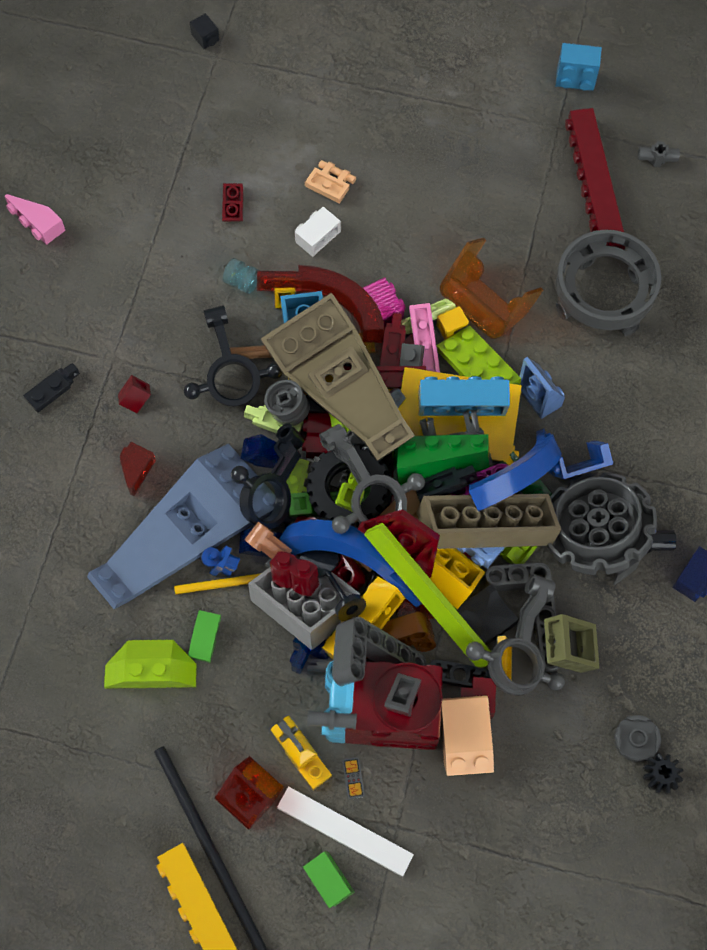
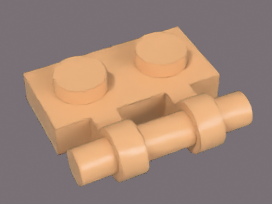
(327, 185)

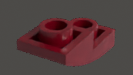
(232, 202)

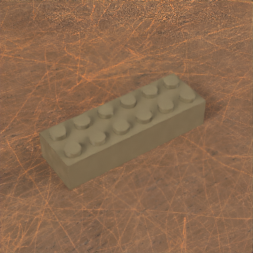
(509, 523)

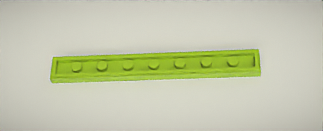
(424, 589)

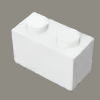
(317, 231)

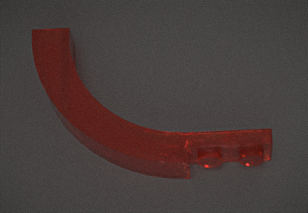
(345, 291)

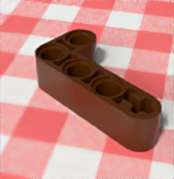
(412, 630)

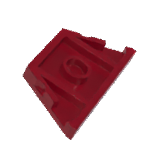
(412, 534)

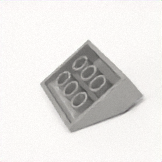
(305, 617)

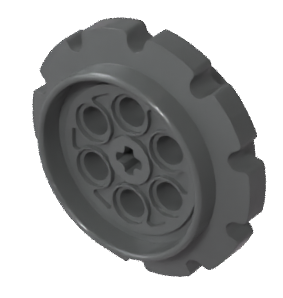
(601, 522)

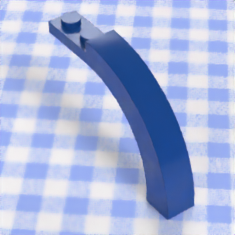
(518, 474)
(319, 535)

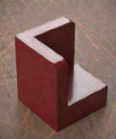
(134, 394)

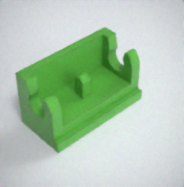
(328, 879)

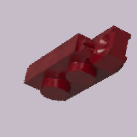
(392, 343)

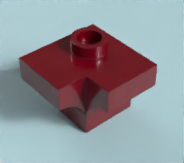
(482, 687)

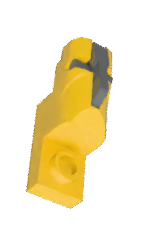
(301, 752)

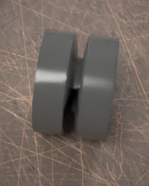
(287, 402)

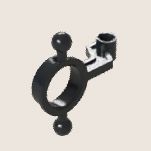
(216, 318)
(287, 449)

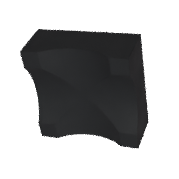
(488, 615)

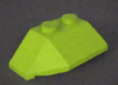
(150, 666)

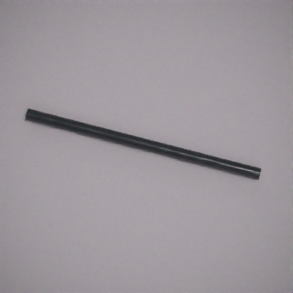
(210, 849)

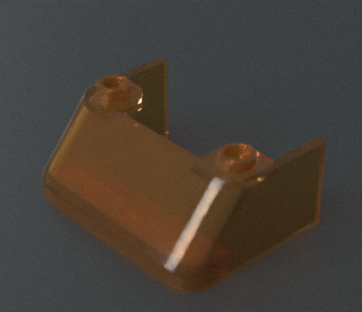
(477, 300)

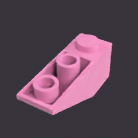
(39, 218)

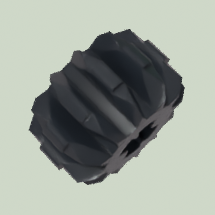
(668, 782)

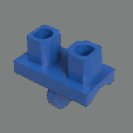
(220, 561)

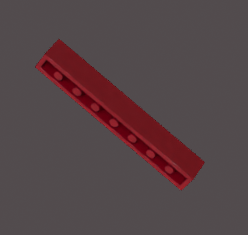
(593, 172)

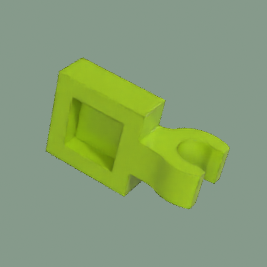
(345, 493)

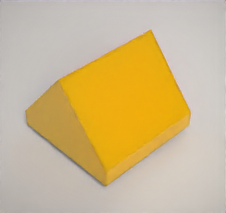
(282, 292)

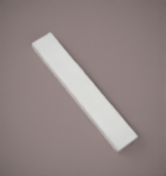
(345, 831)

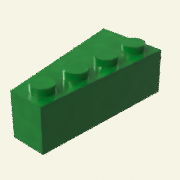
(441, 452)

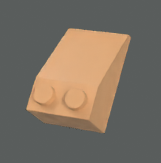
(467, 735)

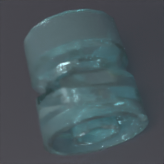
(238, 274)

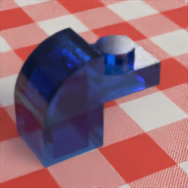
(300, 657)

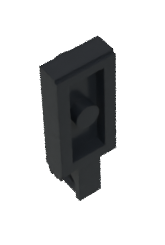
(51, 387)
(447, 482)

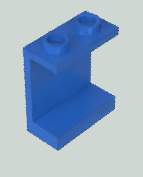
(599, 458)

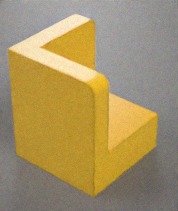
(451, 321)

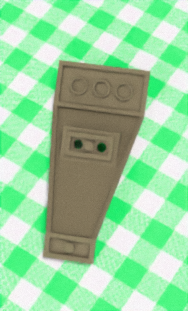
(318, 346)

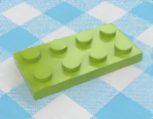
(474, 357)

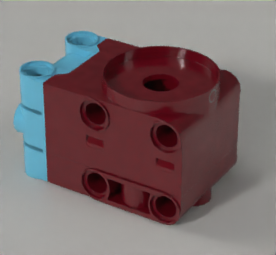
(381, 726)

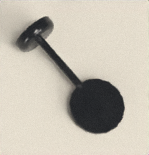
(326, 561)

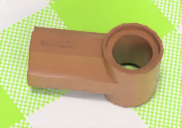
(264, 540)

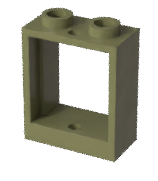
(560, 652)

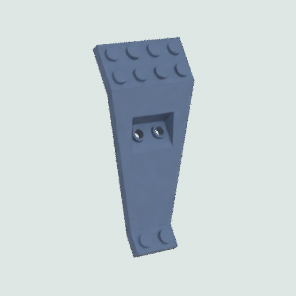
(170, 540)

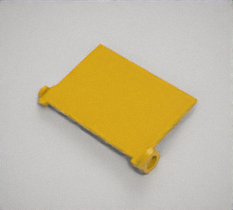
(499, 428)

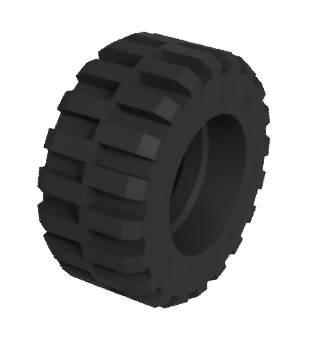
(328, 468)

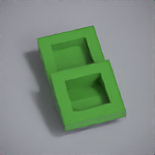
(204, 636)

